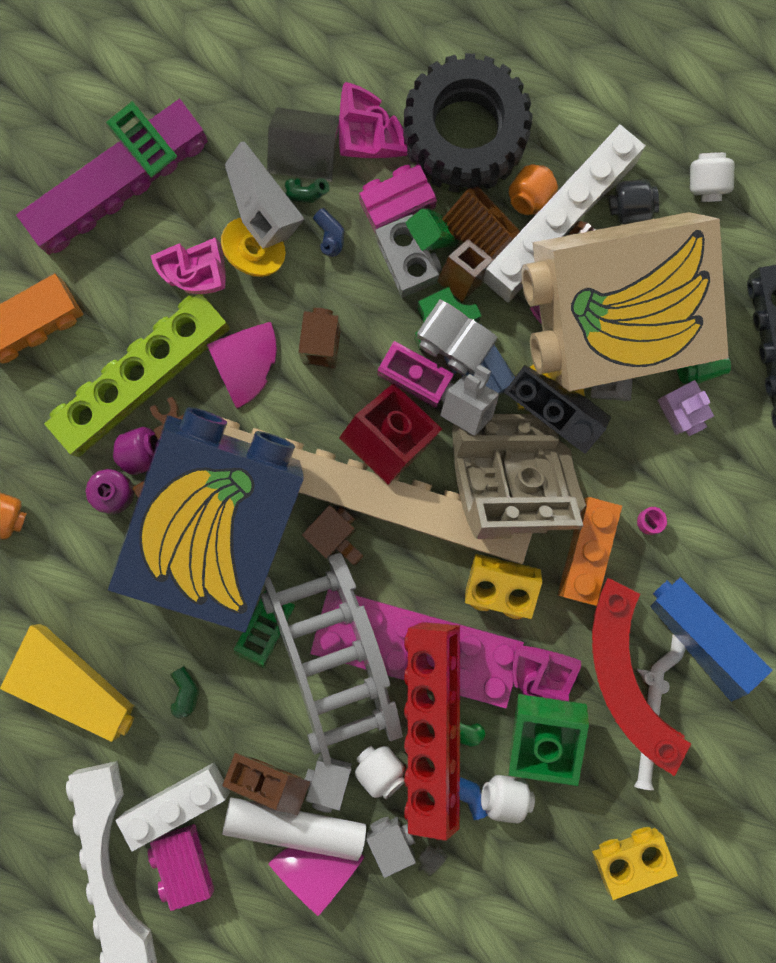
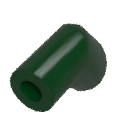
(308, 194)
(187, 694)

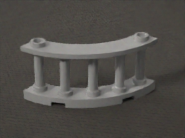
(363, 649)

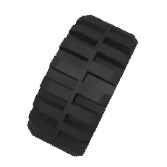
(471, 82)

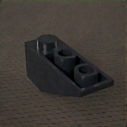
(560, 409)

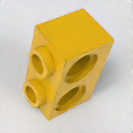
(506, 578)
(636, 872)

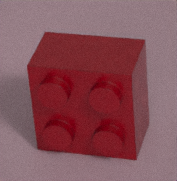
(390, 433)

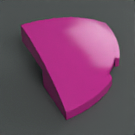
(366, 127)
(193, 270)
(245, 361)
(544, 672)
(313, 876)

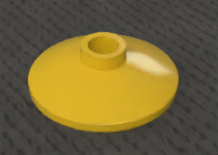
(238, 241)

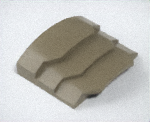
(516, 478)

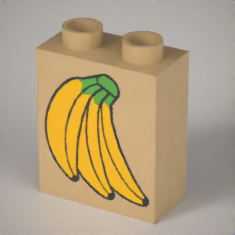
(628, 300)

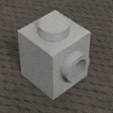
(327, 784)
(391, 845)

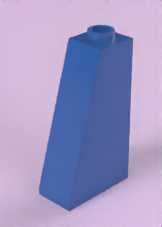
(709, 640)

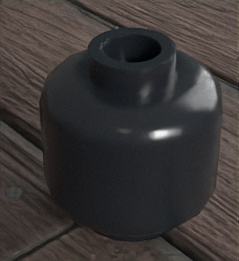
(634, 201)

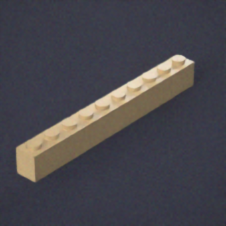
(396, 503)

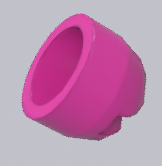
(655, 518)

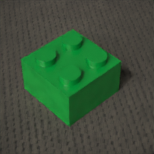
(548, 739)

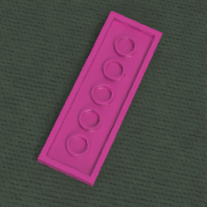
(484, 656)

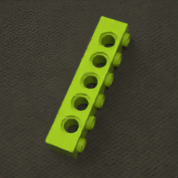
(131, 394)

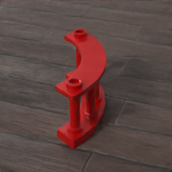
(618, 684)

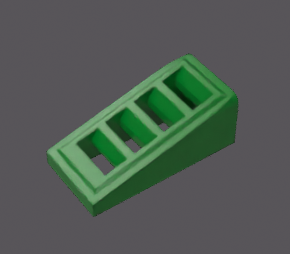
(121, 119)
(430, 230)
(261, 659)

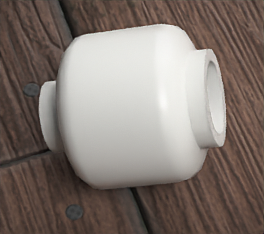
(712, 176)
(380, 771)
(507, 799)

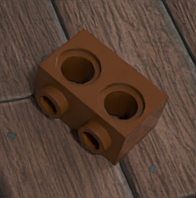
(320, 338)
(266, 784)

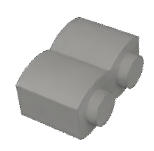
(455, 337)

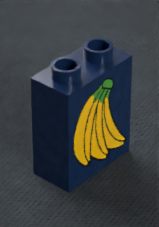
(208, 520)

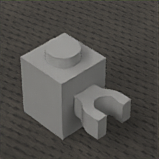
(470, 401)

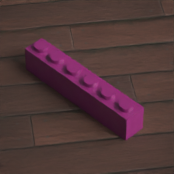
(108, 182)

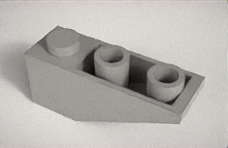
(260, 200)

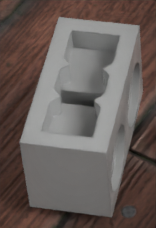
(400, 258)

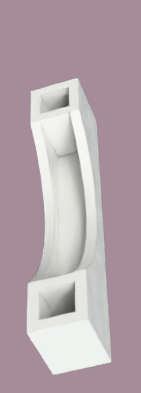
(561, 213)
(95, 797)

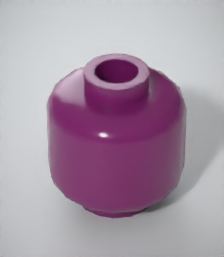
(135, 450)
(121, 491)

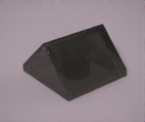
(302, 144)

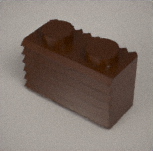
(481, 222)

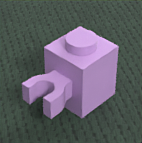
(686, 409)

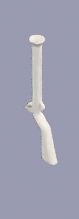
(657, 687)

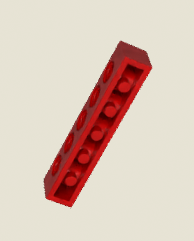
(425, 817)

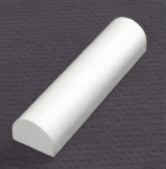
(301, 831)

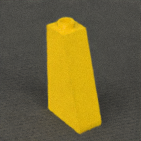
(66, 686)

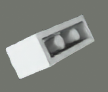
(172, 807)

